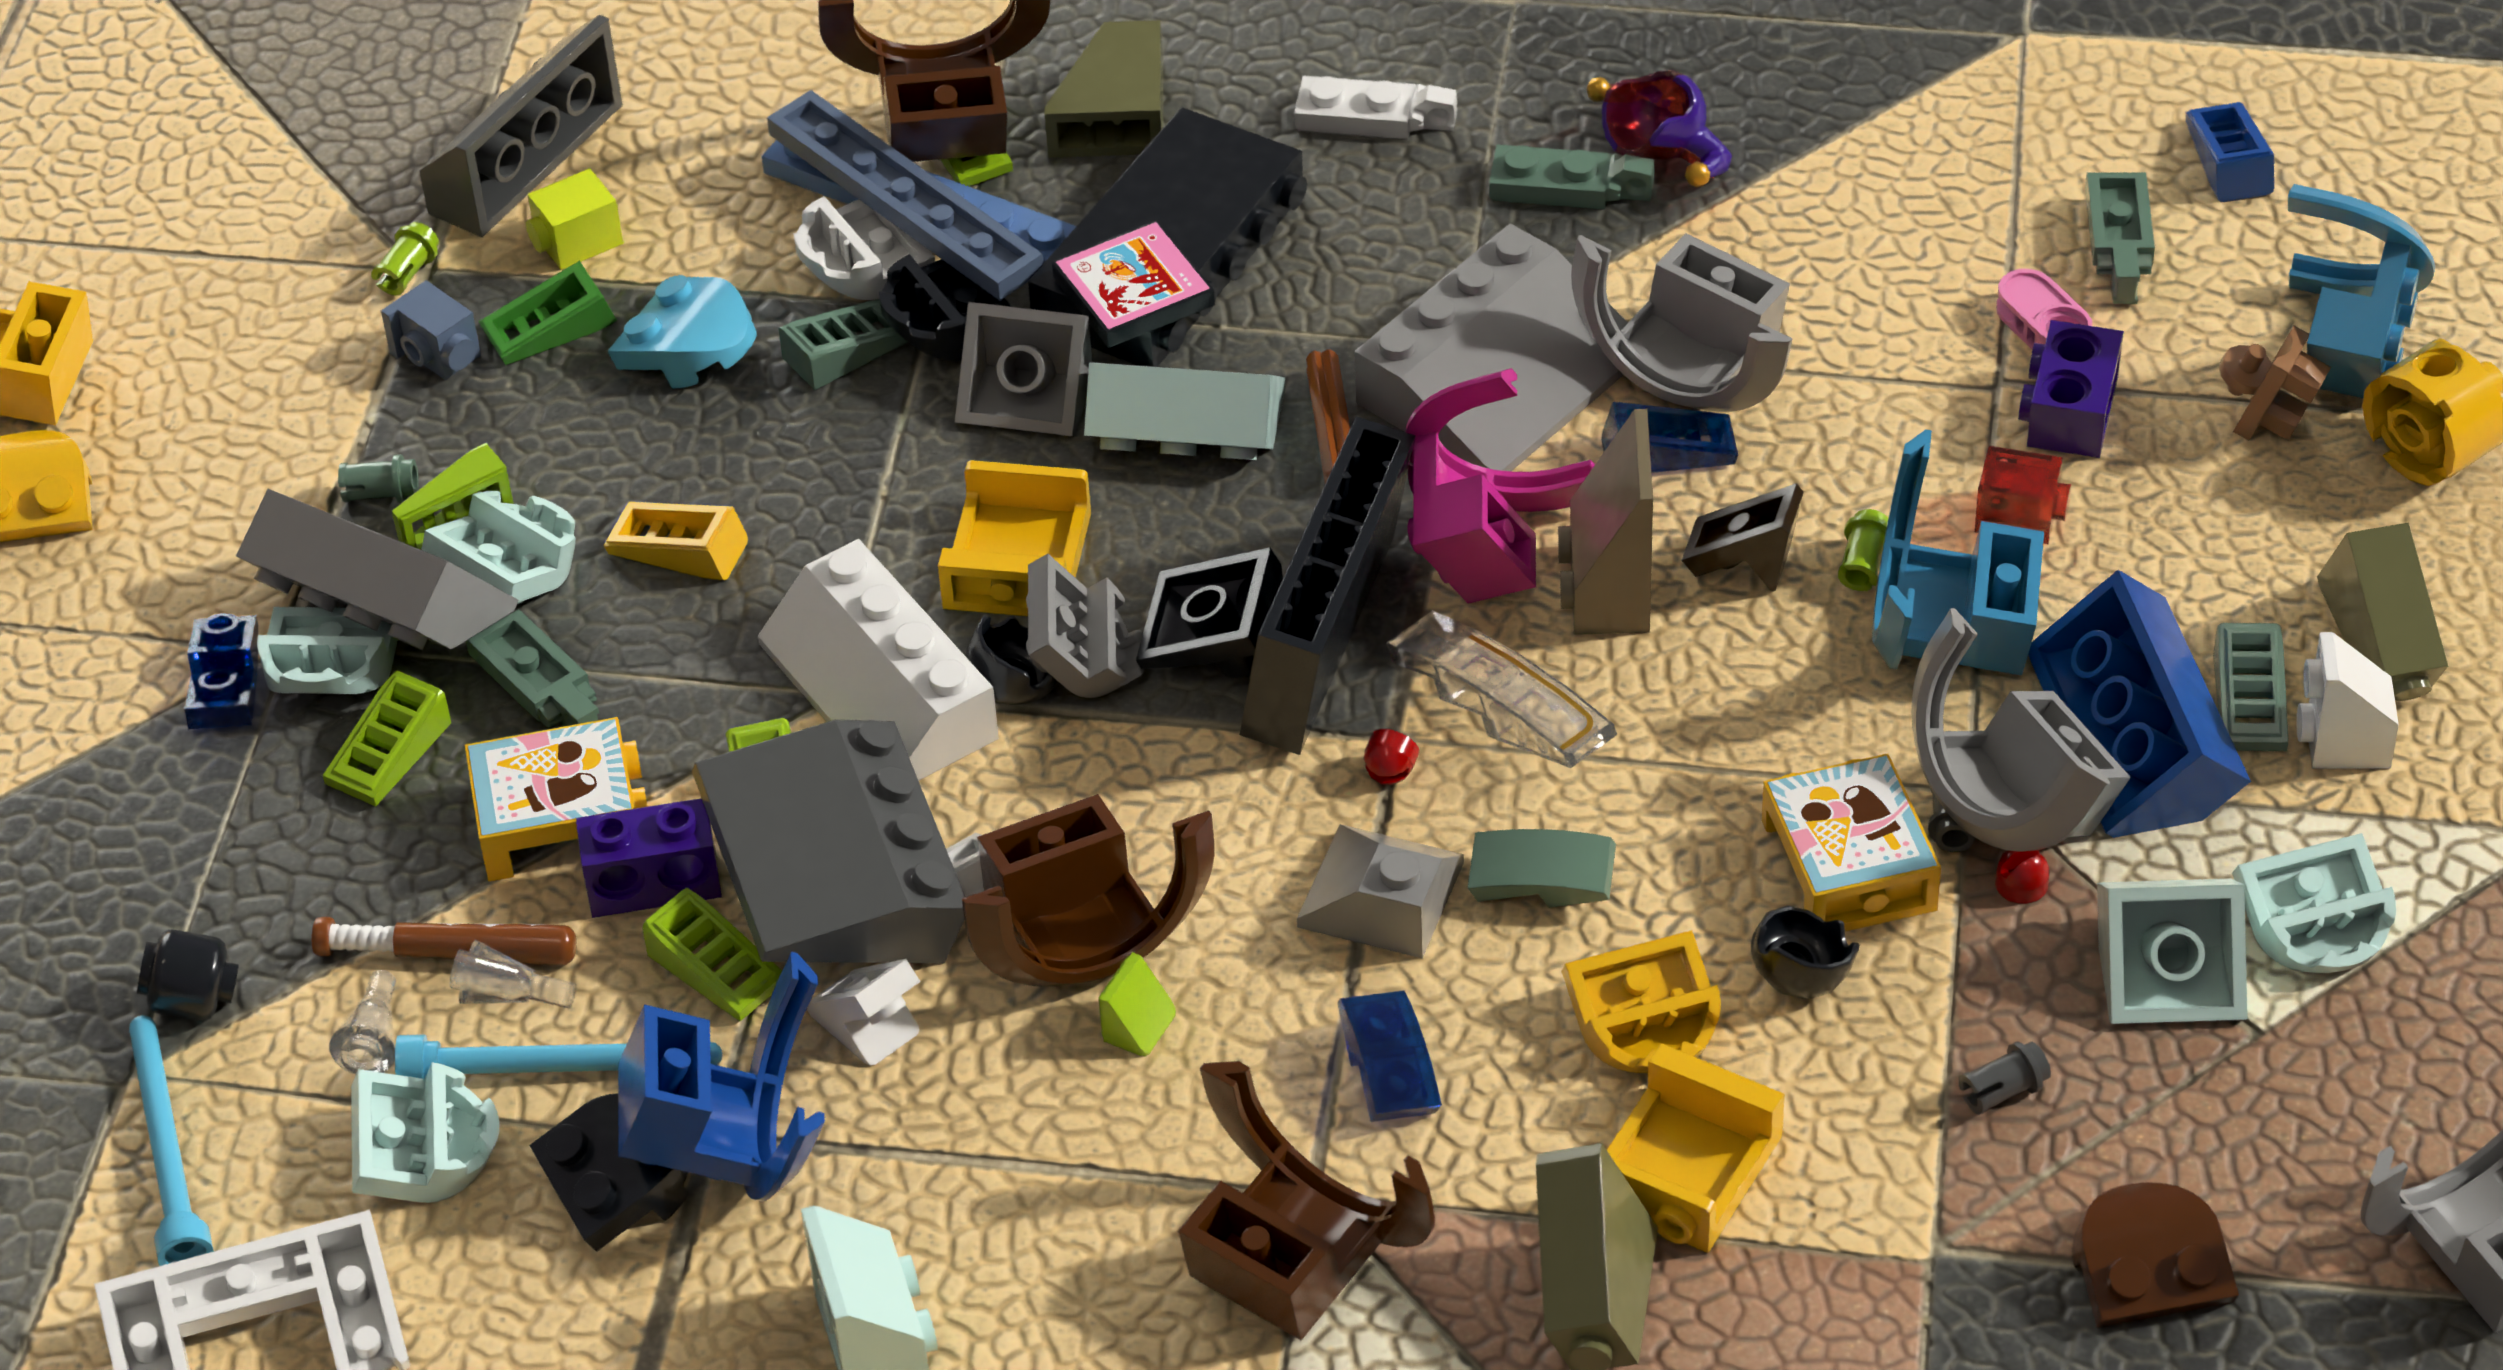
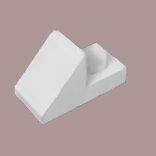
(868, 1010)

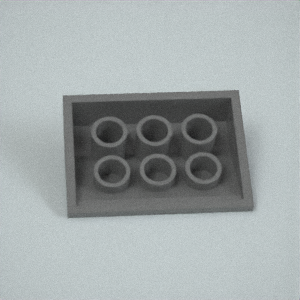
(833, 846)

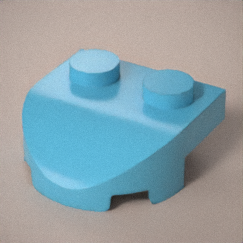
(686, 330)

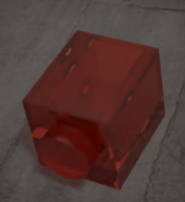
(2022, 490)

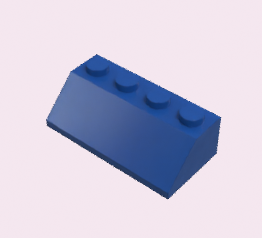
(2143, 698)

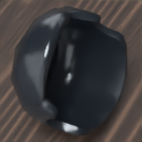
(1003, 660)
(1802, 952)

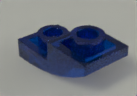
(222, 671)
(1390, 1054)

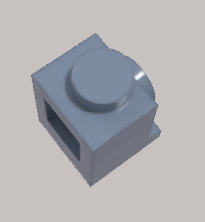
(431, 330)

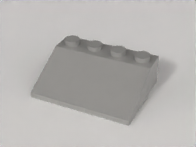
(1488, 315)

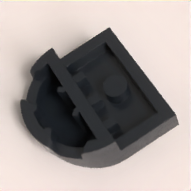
(931, 305)
(596, 1184)

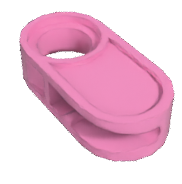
(2031, 301)

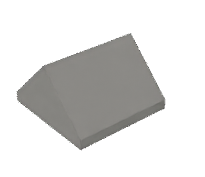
(1024, 369)

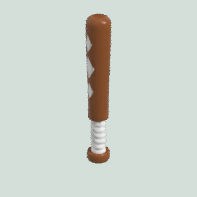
(523, 942)

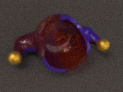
(1661, 120)

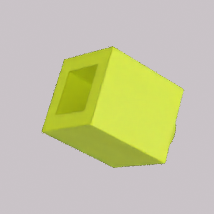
(574, 219)

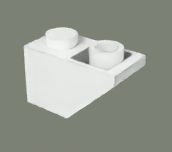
(2349, 709)

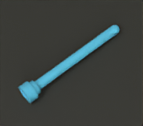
(416, 1054)
(181, 1231)

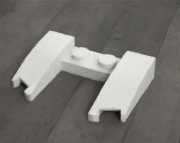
(326, 1262)

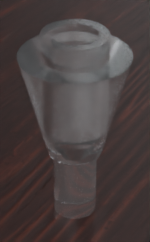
(493, 977)
(367, 1033)

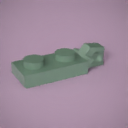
(1568, 177)
(2120, 230)
(534, 671)

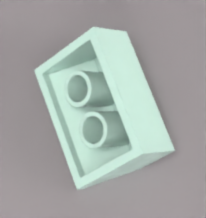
(1182, 409)

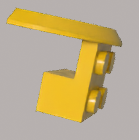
(42, 351)

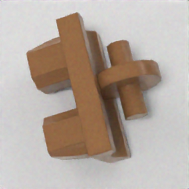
(2252, 373)

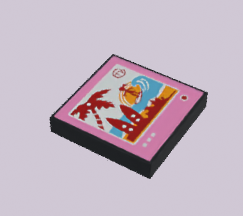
(1133, 283)

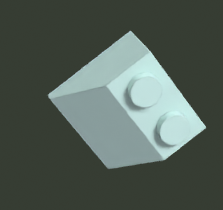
(2173, 950)
(866, 1294)

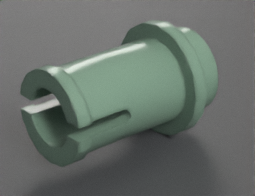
(379, 479)

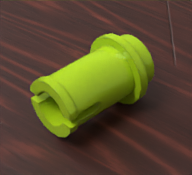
(413, 248)
(1863, 550)

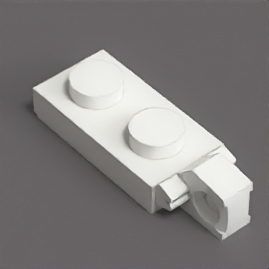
(1372, 107)

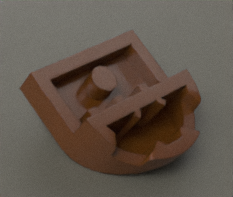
(2151, 1254)

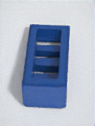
(2232, 151)

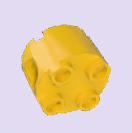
(2436, 412)

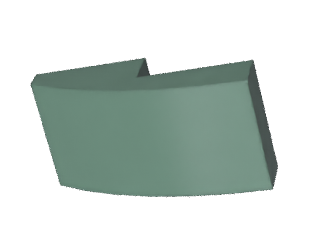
(1546, 862)

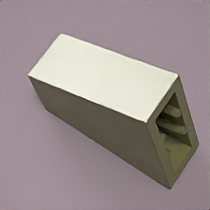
(1110, 94)
(2385, 607)
(1593, 1258)

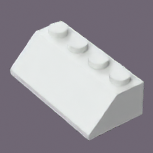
(874, 654)

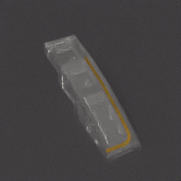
(1511, 693)

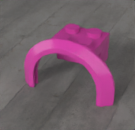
(1468, 513)

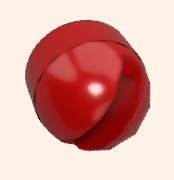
(1390, 756)
(2028, 877)

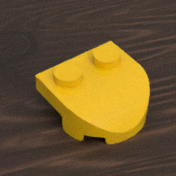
(42, 486)
(1644, 998)

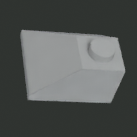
(1380, 891)

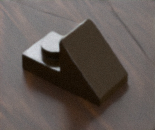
(1749, 532)

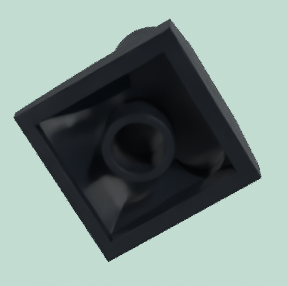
(1211, 613)

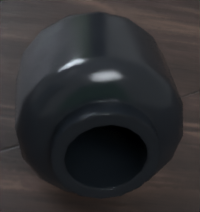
(186, 975)

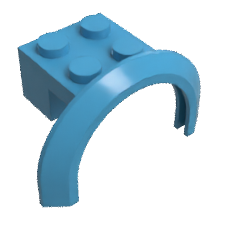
(2360, 305)
(1920, 584)

